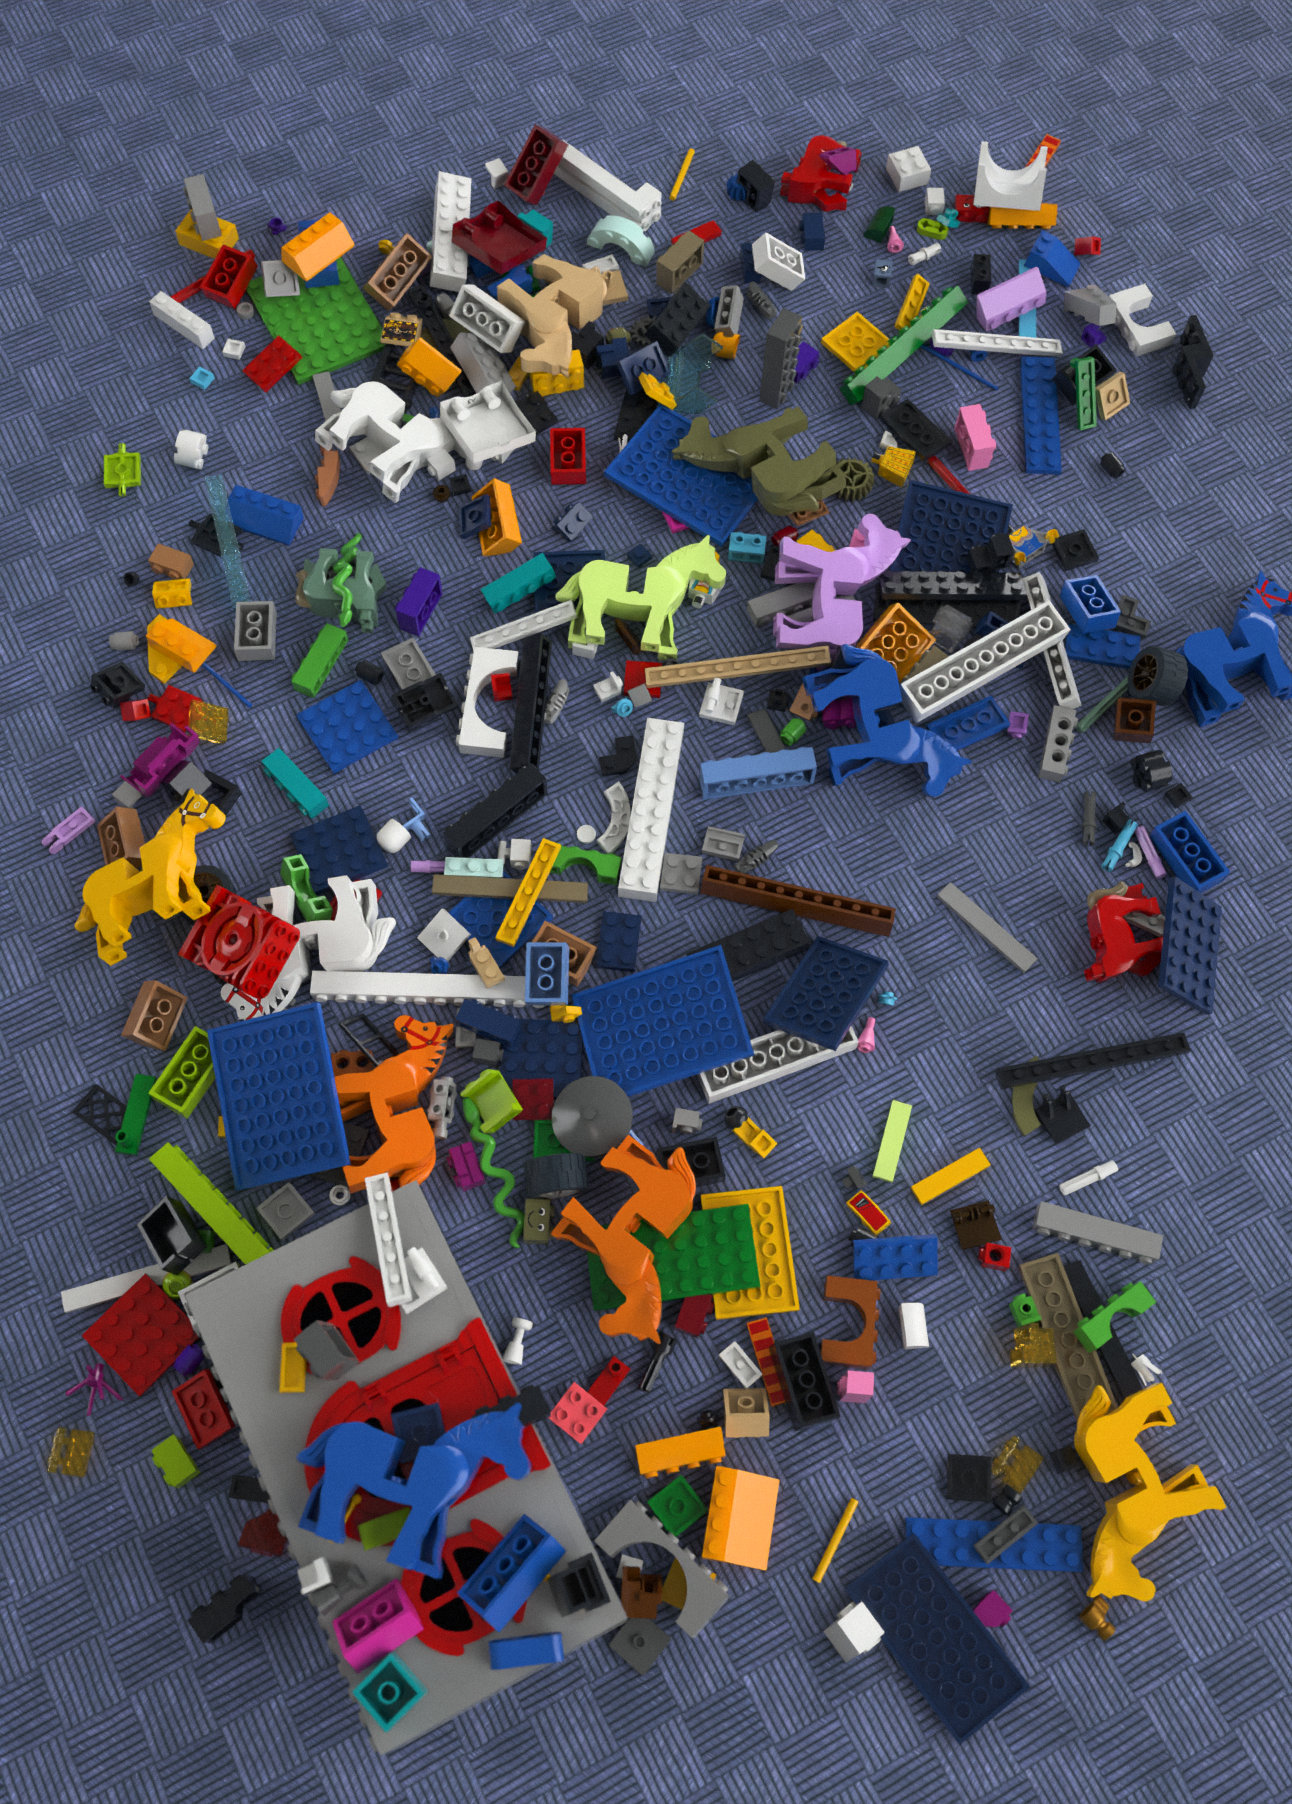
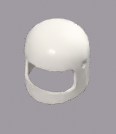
(392, 836)

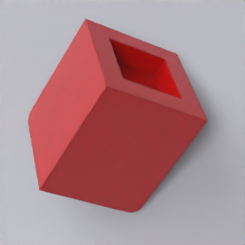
(1087, 246)
(501, 687)
(135, 710)

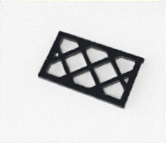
(90, 1119)

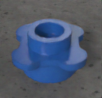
(439, 965)

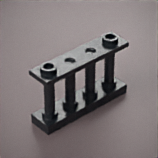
(383, 368)

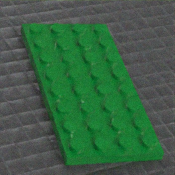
(703, 1256)

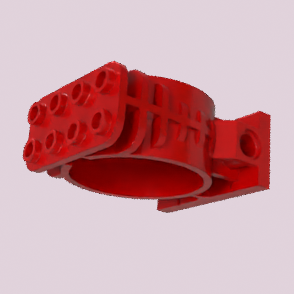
(240, 943)

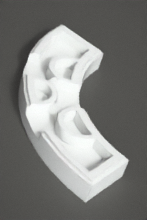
(620, 819)

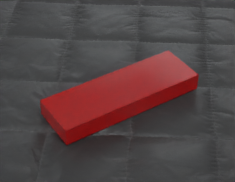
(706, 232)

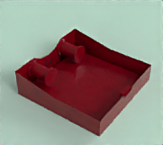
(498, 238)

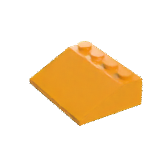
(897, 639)
(740, 1518)

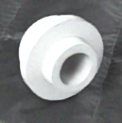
(337, 1189)

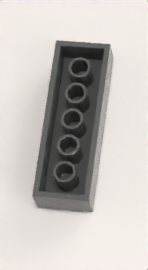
(780, 358)

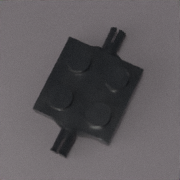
(207, 537)

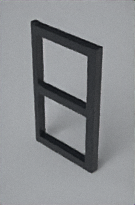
(378, 1035)

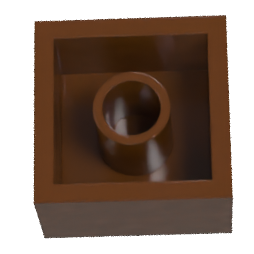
(1134, 720)

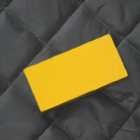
(292, 1370)

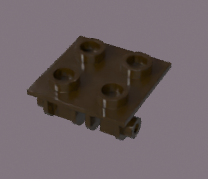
(975, 1224)

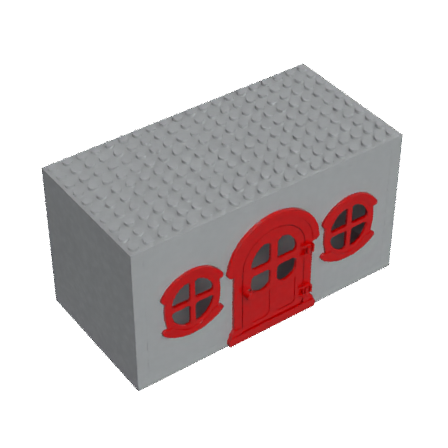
(410, 1357)

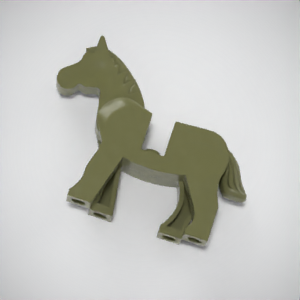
(759, 451)

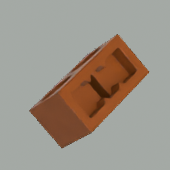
(353, 1060)

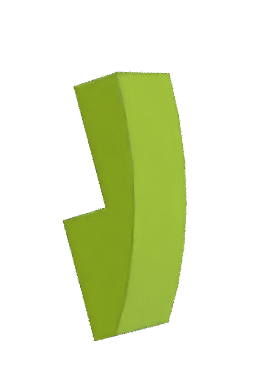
(383, 1529)

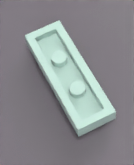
(474, 867)

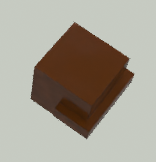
(640, 1593)

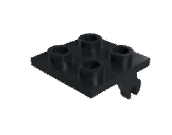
(1061, 1116)

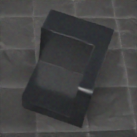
(1116, 818)
(1064, 1459)

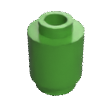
(793, 731)

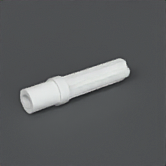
(1097, 1173)

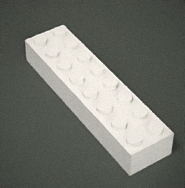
(450, 206)
(774, 1057)

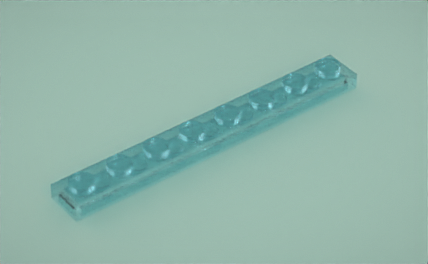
(227, 539)

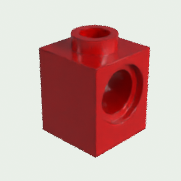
(1003, 1253)

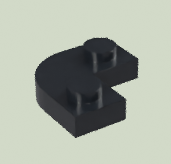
(622, 760)

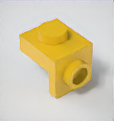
(565, 1013)

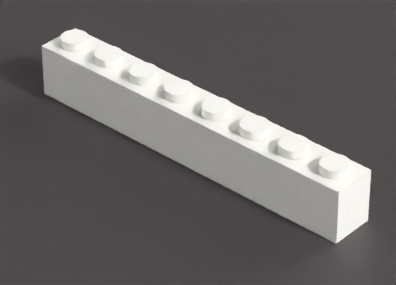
(1056, 654)

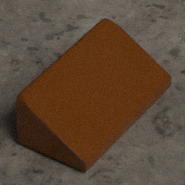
(628, 636)

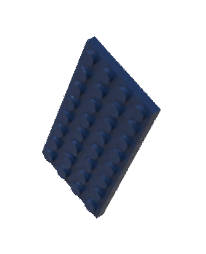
(938, 1638)

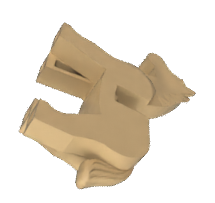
(571, 298)

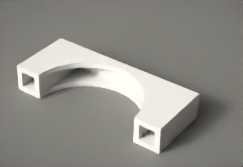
(475, 735)

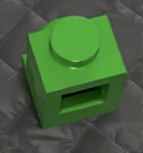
(1023, 1318)

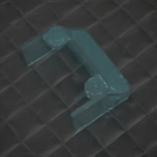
(685, 371)

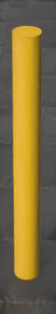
(681, 175)
(834, 1542)

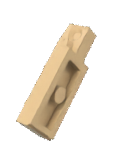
(484, 964)

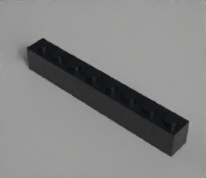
(531, 702)

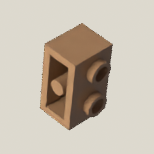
(803, 706)

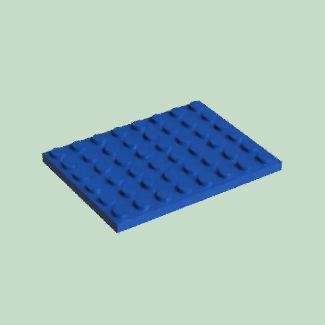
(695, 496)
(664, 1023)
(278, 1096)

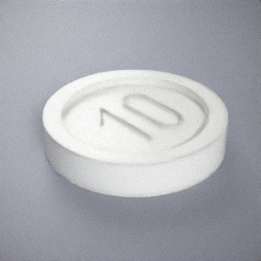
(586, 834)

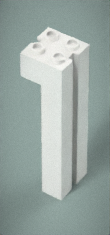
(608, 191)

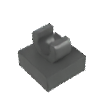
(855, 1178)

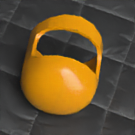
(729, 345)

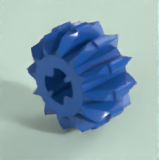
(735, 190)

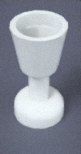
(515, 1349)

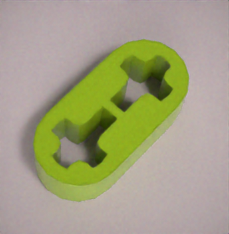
(932, 229)

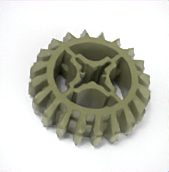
(858, 479)

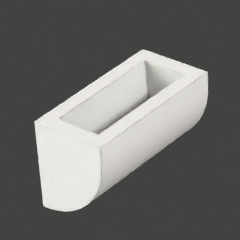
(913, 1326)

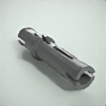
(1089, 825)

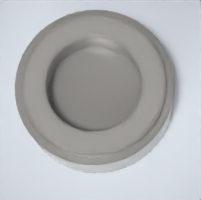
(245, 310)

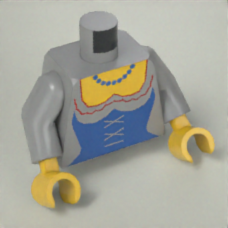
(1029, 543)

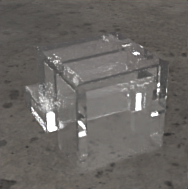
(950, 627)

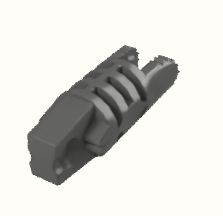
(761, 301)
(756, 857)

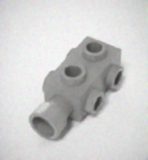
(440, 1104)

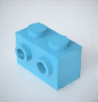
(747, 547)

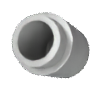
(444, 304)
(123, 641)

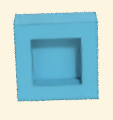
(202, 378)

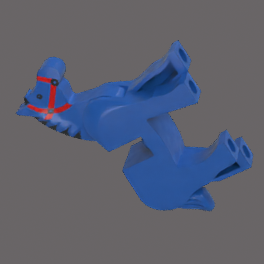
(1249, 647)

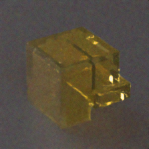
(1033, 1347)

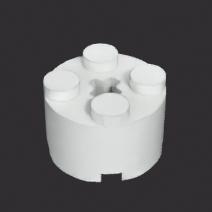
(190, 449)

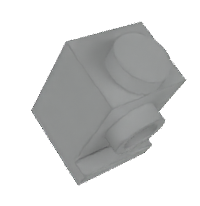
(686, 1121)

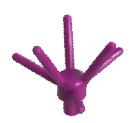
(94, 1380)

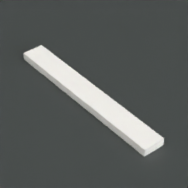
(996, 343)
(116, 1286)

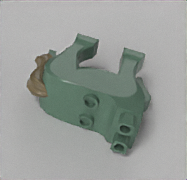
(366, 586)

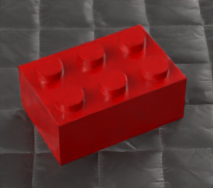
(229, 276)
(567, 456)

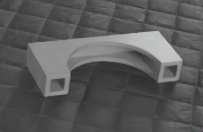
(703, 1593)

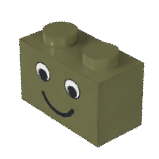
(537, 1221)

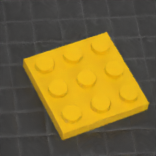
(854, 341)

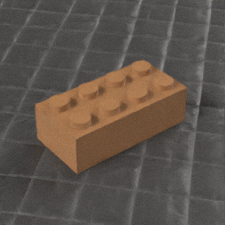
(397, 272)

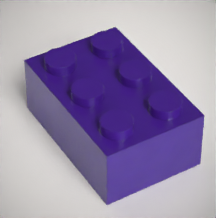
(418, 601)

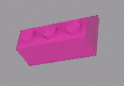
(376, 1626)

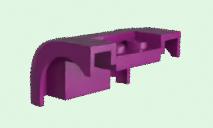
(161, 759)

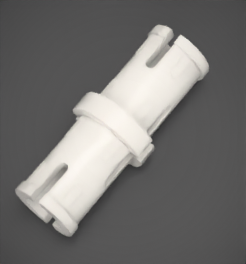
(924, 254)

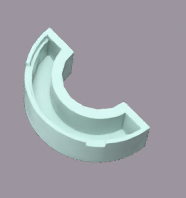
(625, 234)

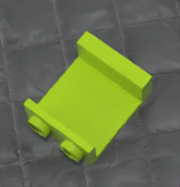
(493, 1100)

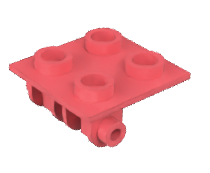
(577, 1412)

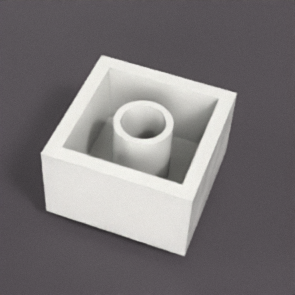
(908, 169)

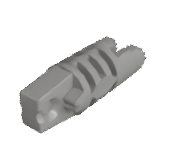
(556, 701)

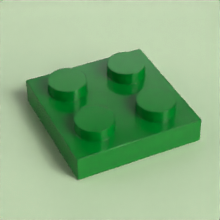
(677, 1506)

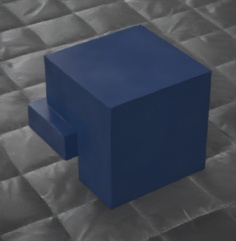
(608, 356)

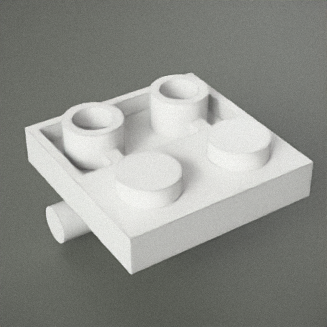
(721, 703)
(422, 1279)

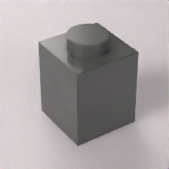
(487, 1052)

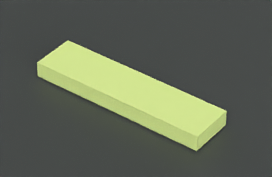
(892, 1141)

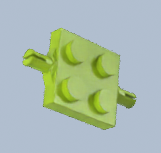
(122, 470)

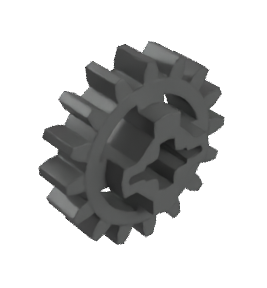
(639, 329)

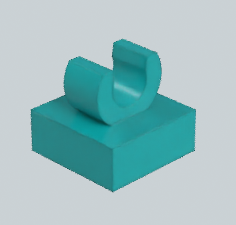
(948, 218)

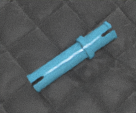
(1116, 850)

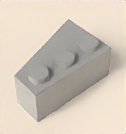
(1092, 304)

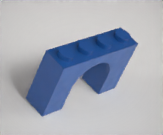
(516, 274)

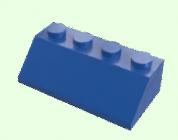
(265, 515)
(511, 1572)

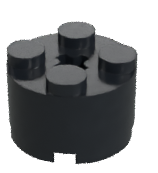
(1151, 770)

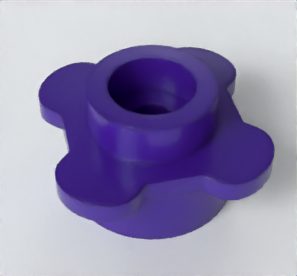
(276, 225)

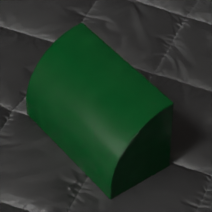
(880, 224)

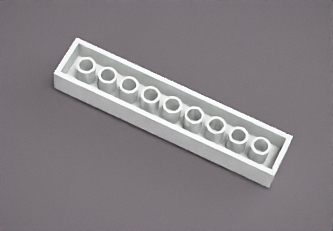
(982, 661)
(651, 810)

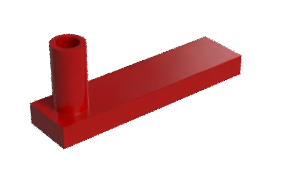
(609, 1380)

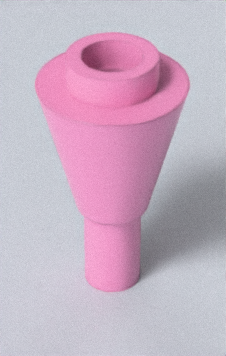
(894, 243)
(866, 1039)

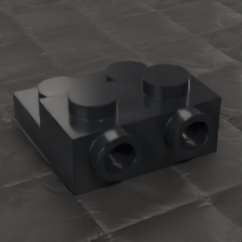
(537, 412)
(116, 684)

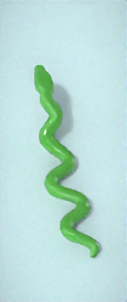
(343, 571)
(472, 1117)

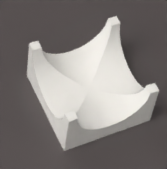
(1010, 188)

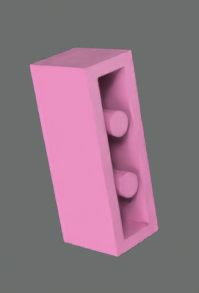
(855, 1386)

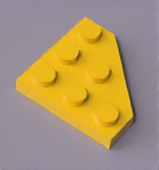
(159, 665)

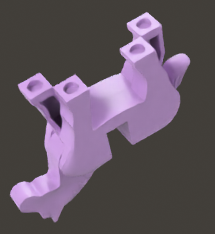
(833, 573)

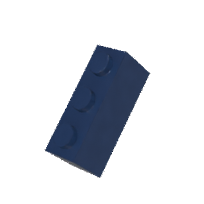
(488, 1022)

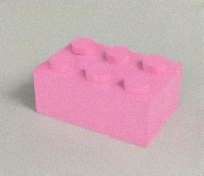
(974, 437)

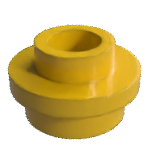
(385, 246)

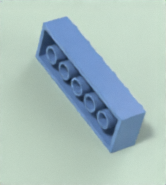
(757, 773)

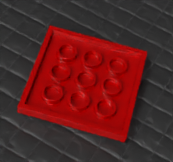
(141, 1334)

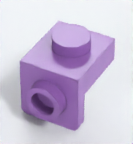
(1018, 725)

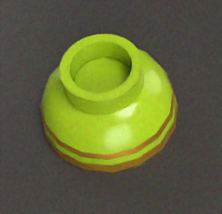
(174, 1283)

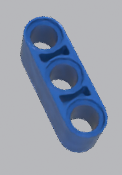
(526, 1650)

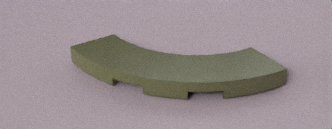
(1023, 1107)

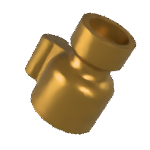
(1094, 1618)

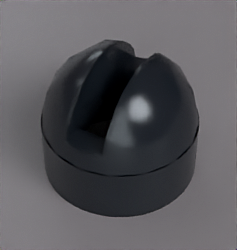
(131, 576)

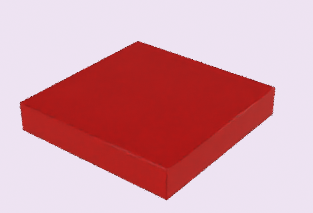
(636, 676)

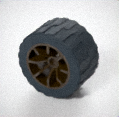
(1157, 675)

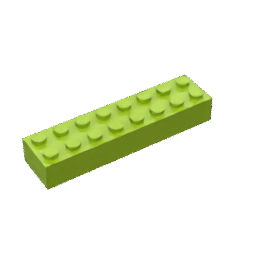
(210, 1203)

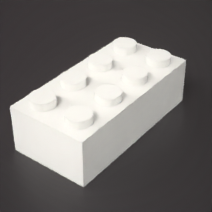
(487, 318)

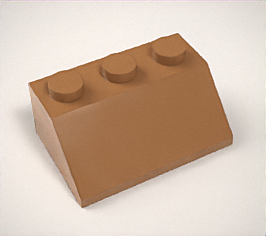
(121, 836)
(579, 950)
(154, 1015)

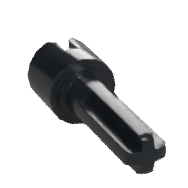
(661, 1350)

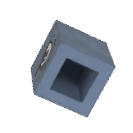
(882, 273)

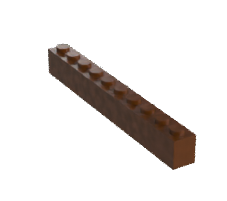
(804, 901)

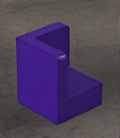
(1092, 335)

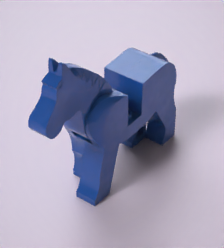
(875, 687)
(441, 1474)

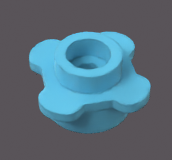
(886, 998)

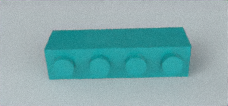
(518, 583)
(294, 783)

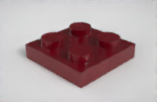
(535, 1098)

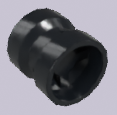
(1007, 1500)

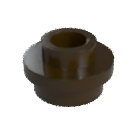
(441, 497)

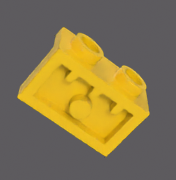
(172, 593)

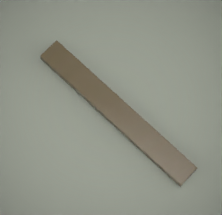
(506, 888)

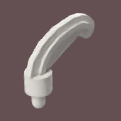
(1137, 855)

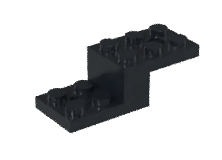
(1192, 362)

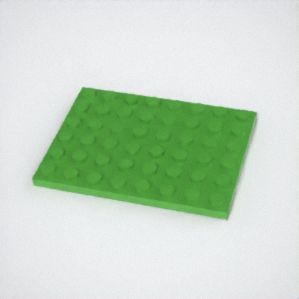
(323, 324)

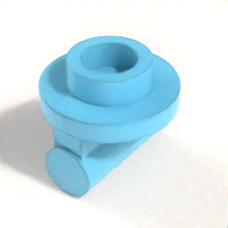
(623, 707)

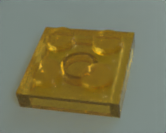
(209, 721)

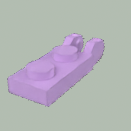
(68, 830)

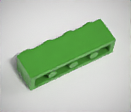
(319, 660)

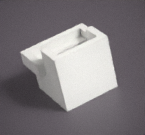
(854, 1631)

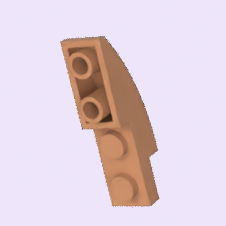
(327, 475)

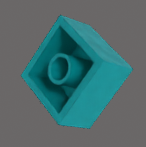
(390, 1691)

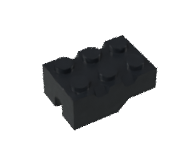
(423, 702)
(225, 1609)

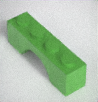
(605, 866)
(296, 874)
(1096, 1330)

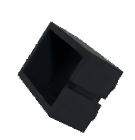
(171, 1235)

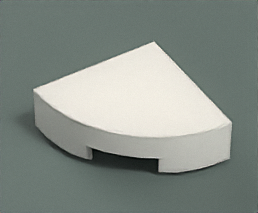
(887, 441)

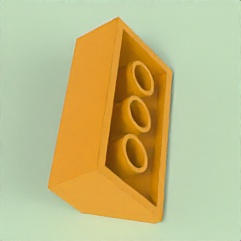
(1013, 217)
(317, 247)
(504, 530)
(679, 1452)

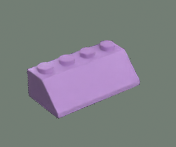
(1010, 299)

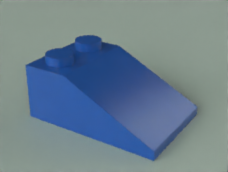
(1053, 259)

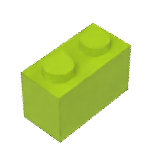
(175, 1462)

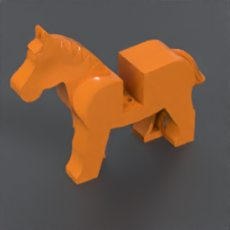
(662, 1203)

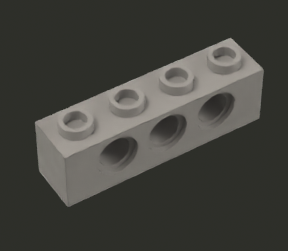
(1058, 718)

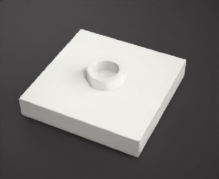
(444, 935)

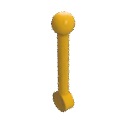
(356, 1498)

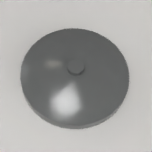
(592, 1116)

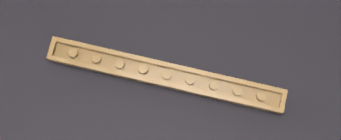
(737, 666)

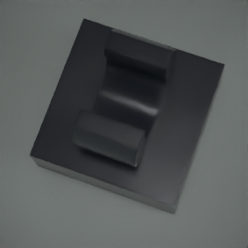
(777, 700)

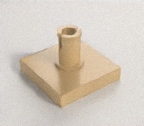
(615, 287)
(1112, 395)

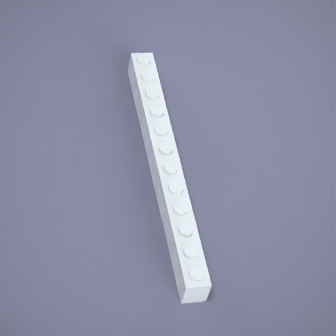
(415, 988)

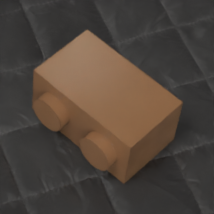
(170, 562)

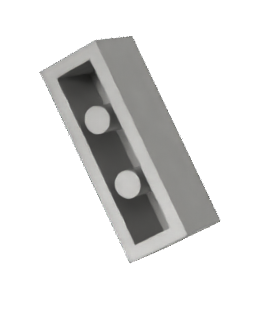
(729, 311)

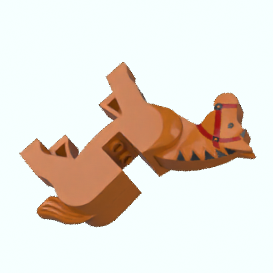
(389, 1088)

